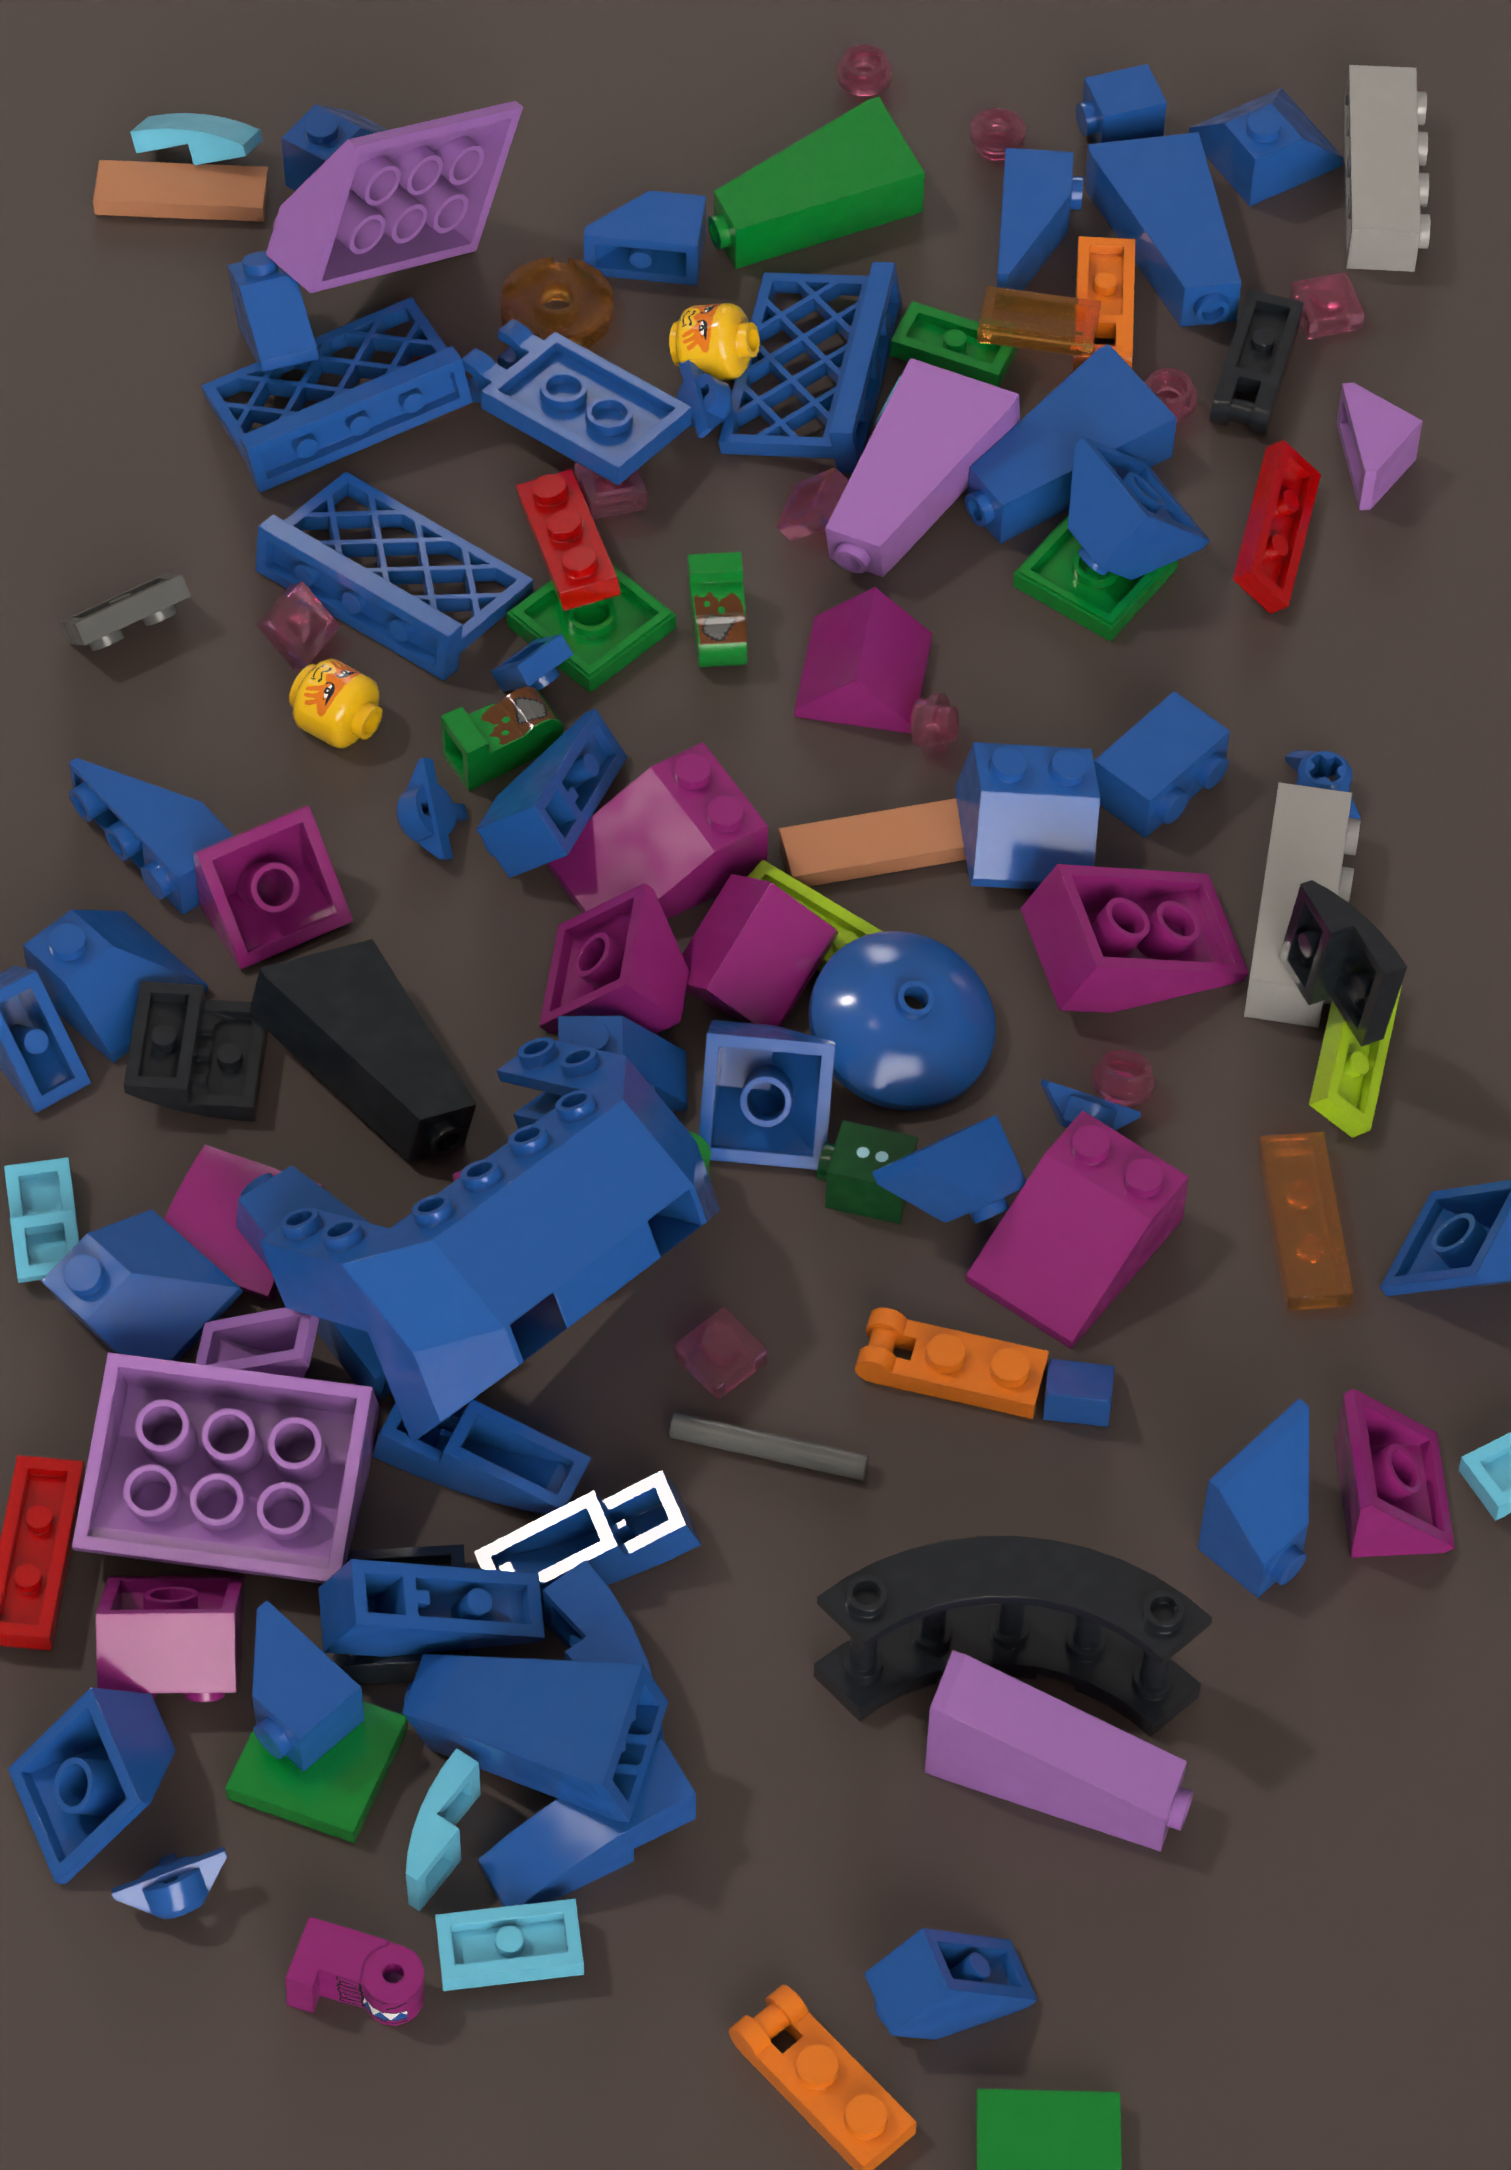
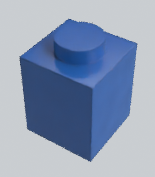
(1122, 106)

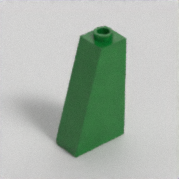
(820, 189)

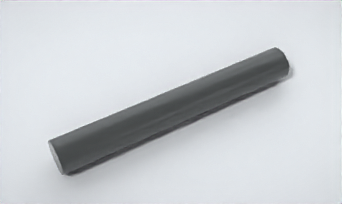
(769, 1446)

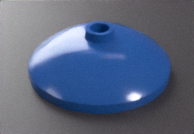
(884, 1046)

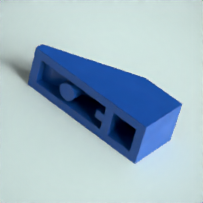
(1034, 211)
(553, 797)
(427, 1609)

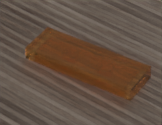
(1305, 1221)

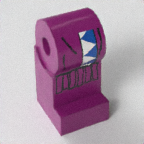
(355, 1971)

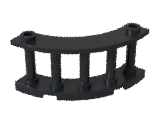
(1096, 1624)

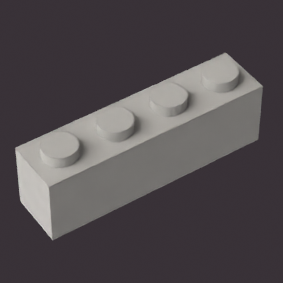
(1383, 168)
(1305, 844)

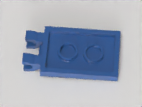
(575, 401)

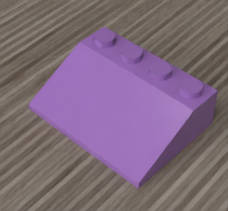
(395, 199)
(226, 1468)

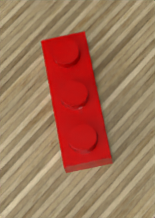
(1276, 527)
(568, 539)
(37, 1548)

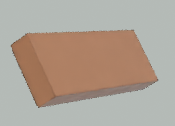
(181, 190)
(873, 843)

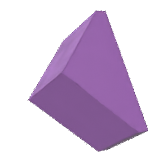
(1376, 442)
(262, 1342)

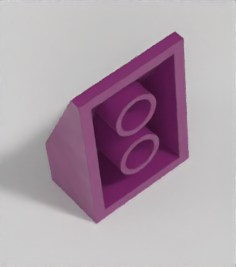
(671, 828)
(1129, 936)
(1080, 1229)

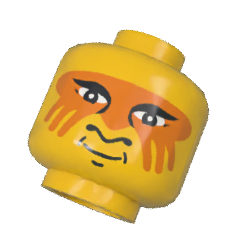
(715, 339)
(335, 703)

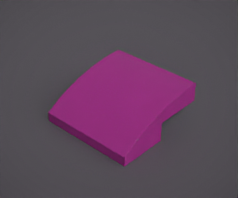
(207, 1212)

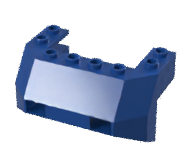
(516, 1244)

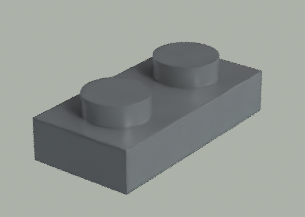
(104, 622)

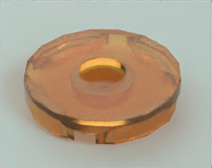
(576, 283)

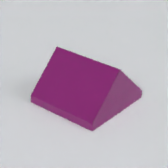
(864, 664)
(270, 888)
(755, 951)
(1390, 1481)

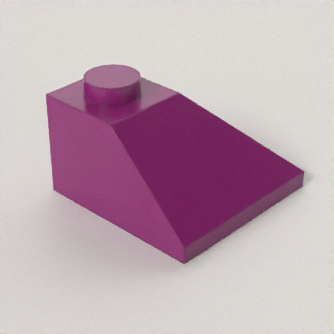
(617, 964)

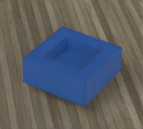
(533, 664)

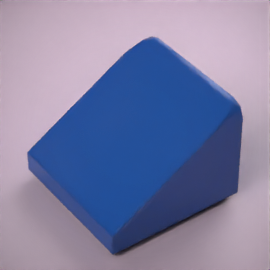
(1078, 1392)

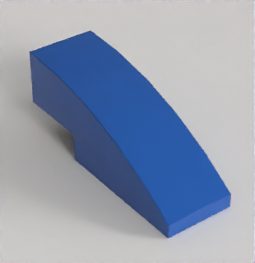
(487, 1458)
(614, 1535)
(590, 1620)
(574, 1846)

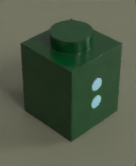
(849, 1170)

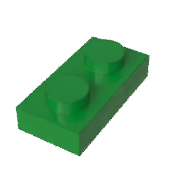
(949, 344)

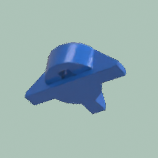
(706, 395)
(1317, 766)
(428, 812)
(1069, 1104)
(173, 1885)

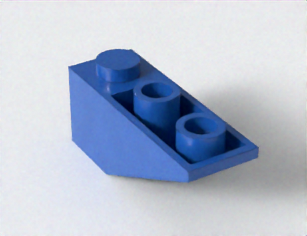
(148, 827)

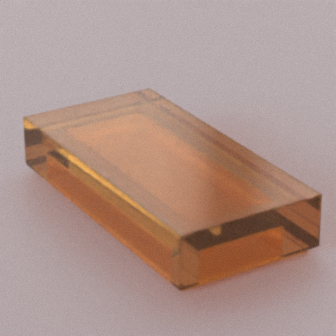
(1039, 321)

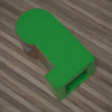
(717, 608)
(498, 736)

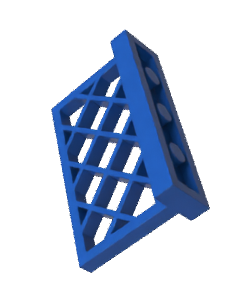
(857, 381)
(345, 415)
(369, 596)

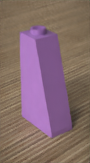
(915, 464)
(1051, 1756)

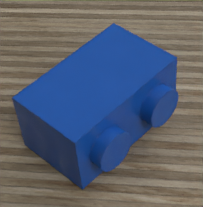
(1161, 764)

